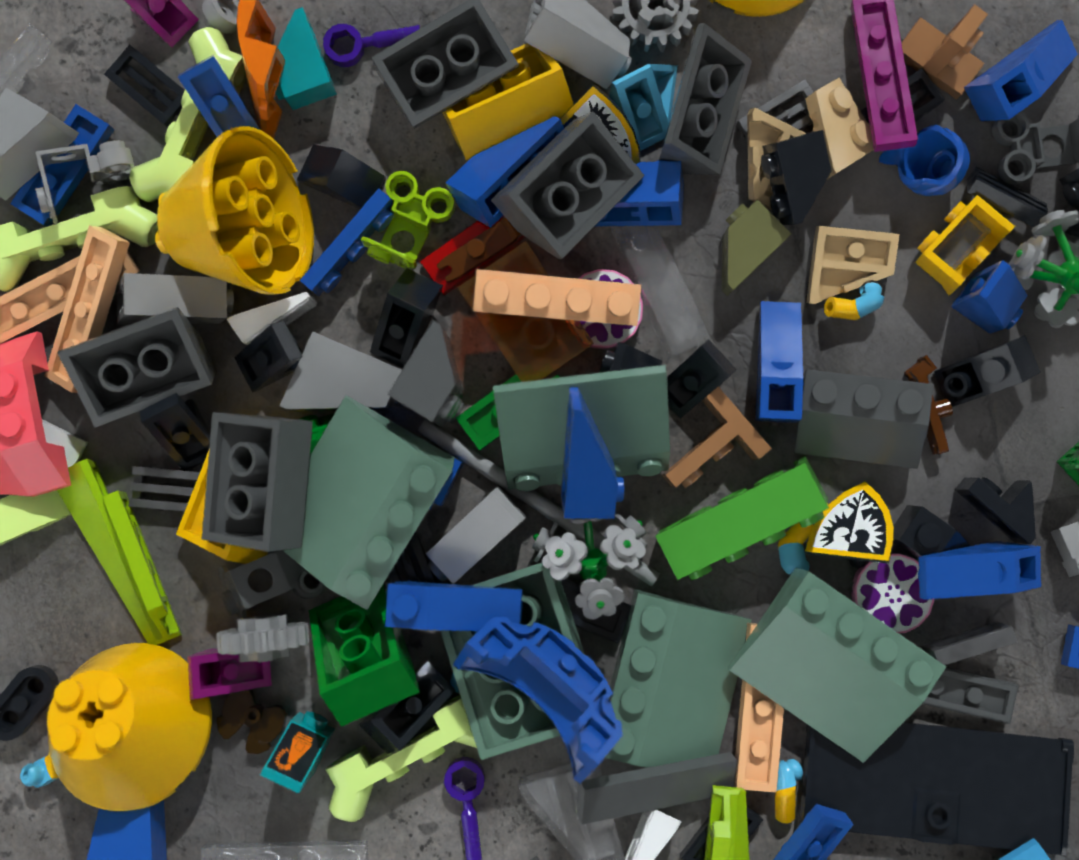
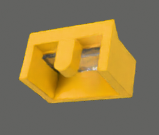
(964, 243)

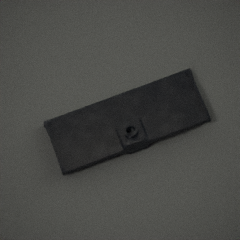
(947, 786)

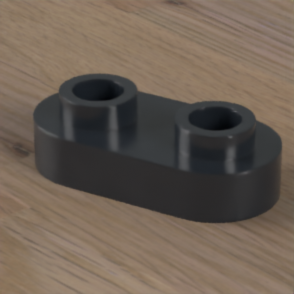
(25, 700)

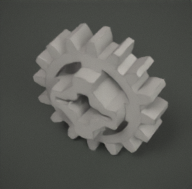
(649, 21)
(262, 638)

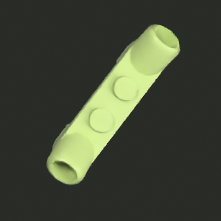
(188, 130)
(115, 211)
(357, 771)

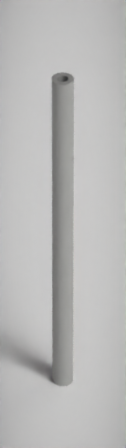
(531, 498)

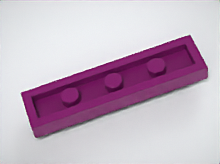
(883, 74)

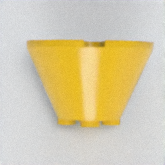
(239, 215)
(127, 727)

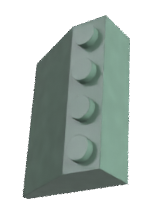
(625, 405)
(365, 499)
(835, 665)
(673, 680)
(497, 711)

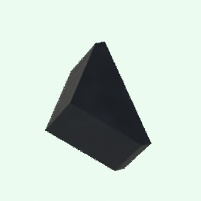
(340, 175)

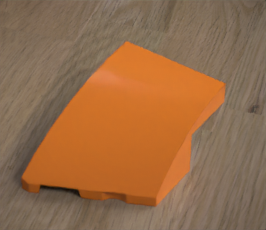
(261, 62)

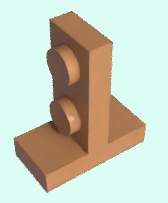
(947, 56)
(718, 442)

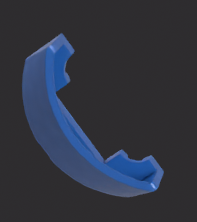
(556, 679)

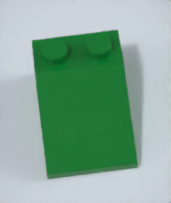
(359, 659)

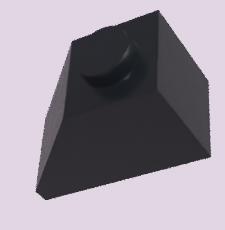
(405, 317)
(923, 533)
(399, 722)

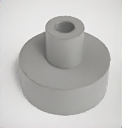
(221, 14)

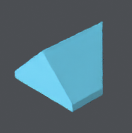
(647, 100)

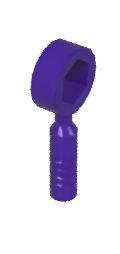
(378, 39)
(468, 815)

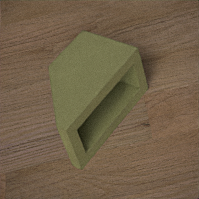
(748, 242)

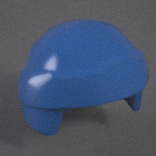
(933, 164)

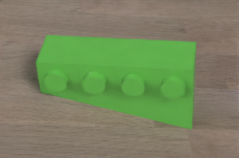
(743, 520)

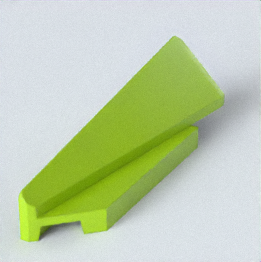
(121, 549)
(727, 825)

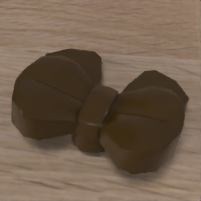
(264, 722)

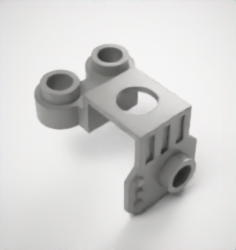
(109, 166)

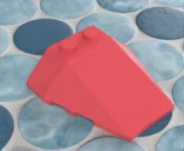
(26, 460)

